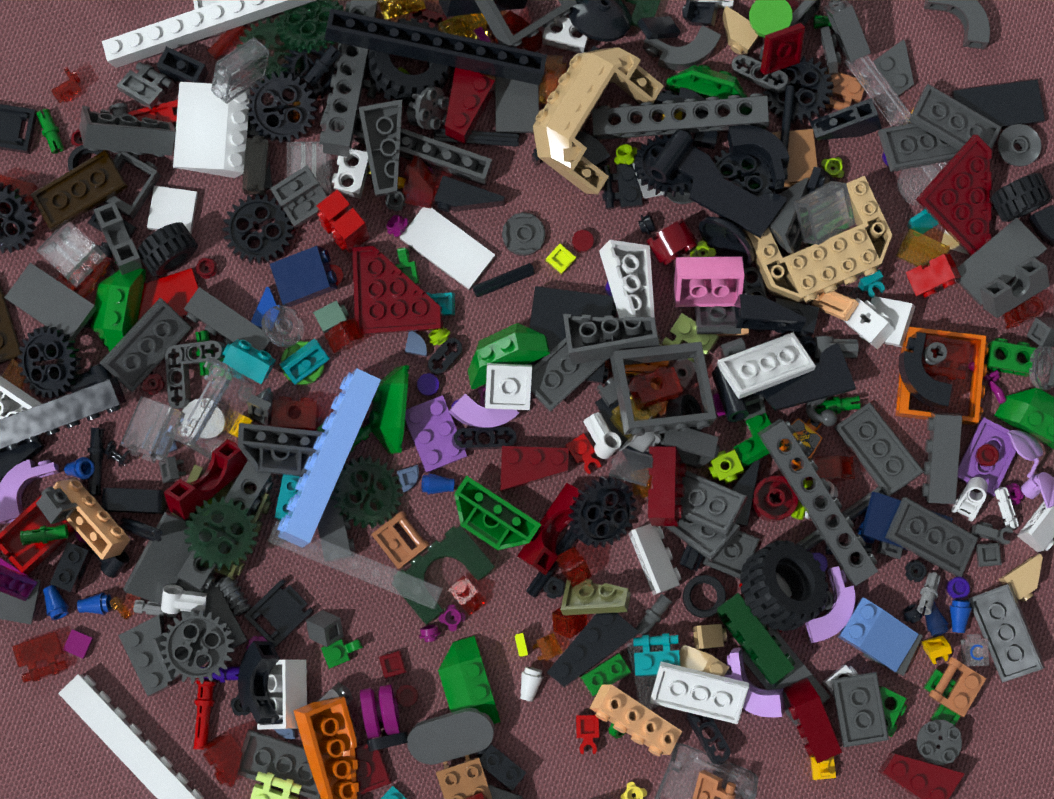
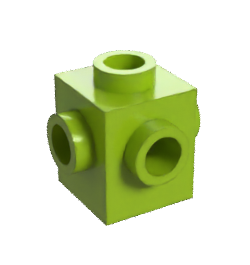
(730, 459)

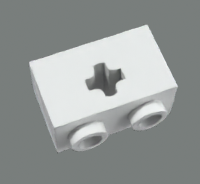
(877, 330)

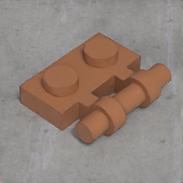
(847, 88)
(709, 787)

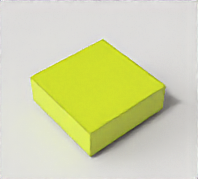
(560, 259)
(521, 645)

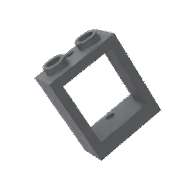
(847, 29)
(148, 168)
(692, 445)

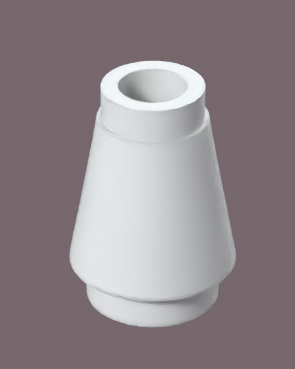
(530, 682)

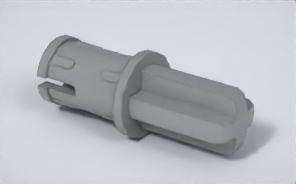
(929, 593)

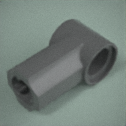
(848, 346)

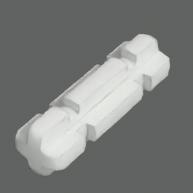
(1006, 508)

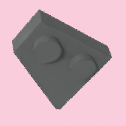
(896, 68)

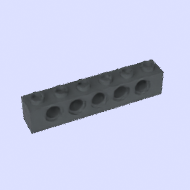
(204, 579)

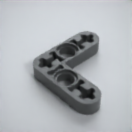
(186, 359)

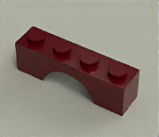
(225, 465)
(541, 550)

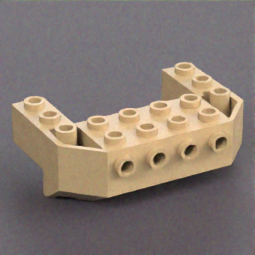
(572, 104)
(834, 261)

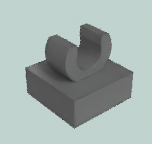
(169, 469)

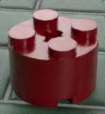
(671, 241)
(762, 502)

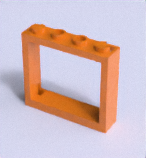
(977, 390)

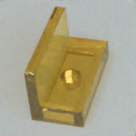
(920, 249)

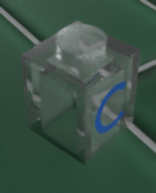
(975, 651)

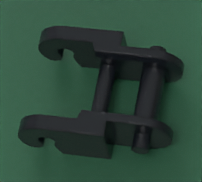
(110, 451)

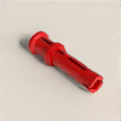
(204, 703)

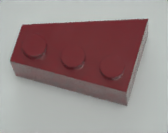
(467, 102)
(531, 464)
(666, 487)
(812, 720)
(920, 778)

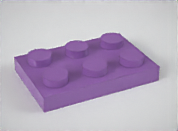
(432, 434)
(993, 434)

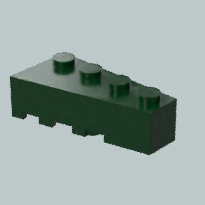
(755, 640)

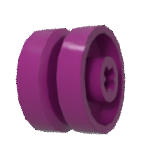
(384, 711)

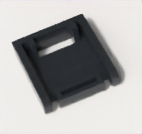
(10, 128)
(282, 610)

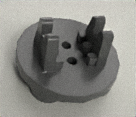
(430, 107)
(949, 745)

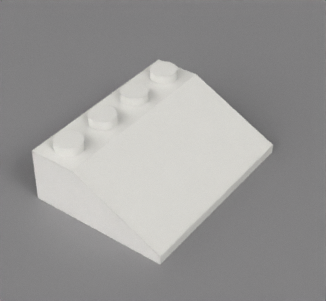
(210, 132)

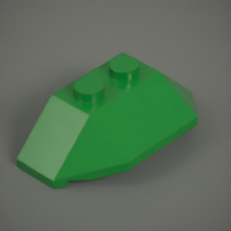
(706, 82)
(117, 306)
(509, 346)
(389, 409)
(1031, 413)
(492, 517)
(466, 679)

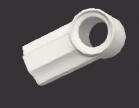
(605, 441)
(176, 600)

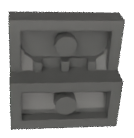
(299, 196)
(17, 609)

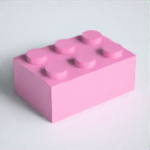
(708, 281)

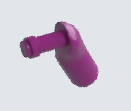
(987, 377)
(997, 390)

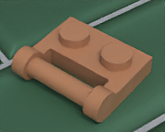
(394, 544)
(963, 691)

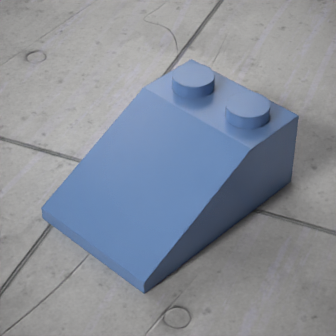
(878, 634)

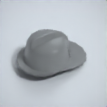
(643, 442)

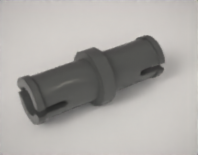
(653, 615)

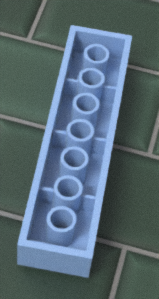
(329, 458)

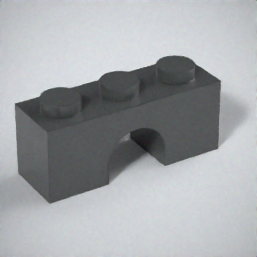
(118, 238)
(1029, 280)

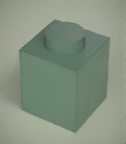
(331, 315)

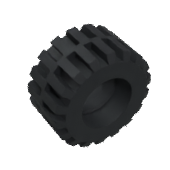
(1021, 197)
(167, 248)

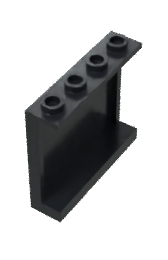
(548, 318)

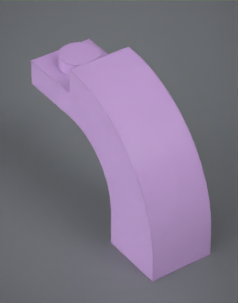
(476, 416)
(16, 481)
(839, 613)
(758, 701)

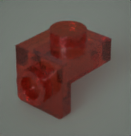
(68, 89)
(467, 595)

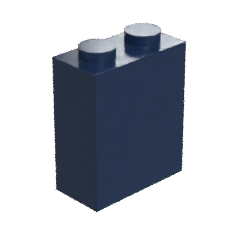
(304, 276)

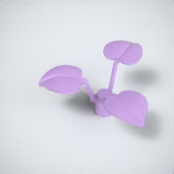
(1030, 450)

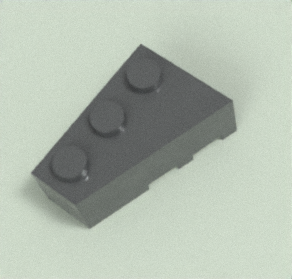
(143, 655)

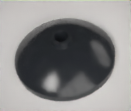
(601, 19)
(727, 239)

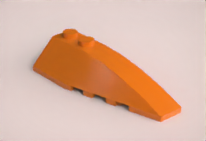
(330, 747)

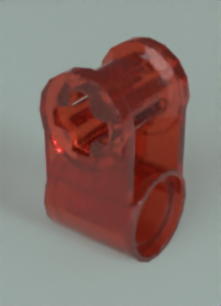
(1021, 314)

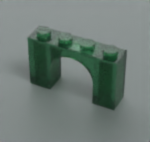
(456, 546)

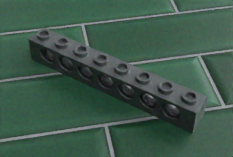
(648, 127)
(340, 142)
(434, 153)
(855, 571)

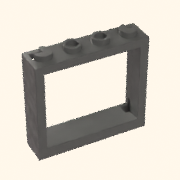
(503, 32)
(657, 354)

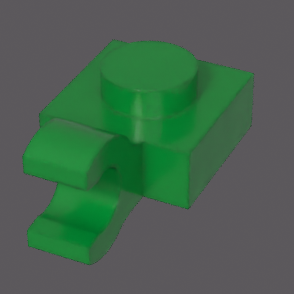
(406, 266)
(339, 652)

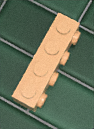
(93, 521)
(635, 720)

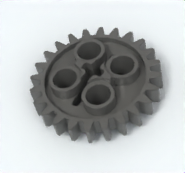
(217, 654)

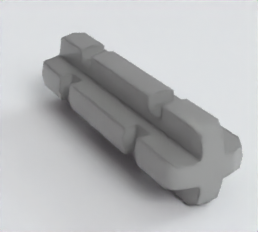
(150, 608)

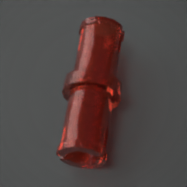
(226, 39)

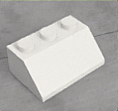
(1039, 529)
(654, 558)
(287, 692)

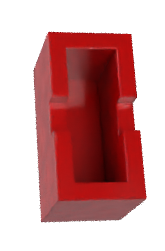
(929, 278)

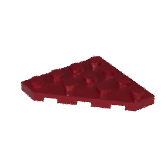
(961, 195)
(388, 298)

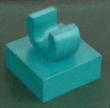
(870, 282)

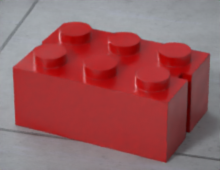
(346, 226)
(33, 554)

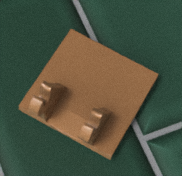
(463, 780)

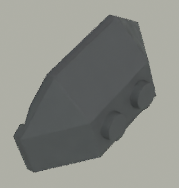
(785, 225)
(276, 448)

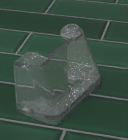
(215, 411)
(683, 771)

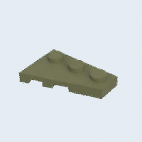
(594, 598)

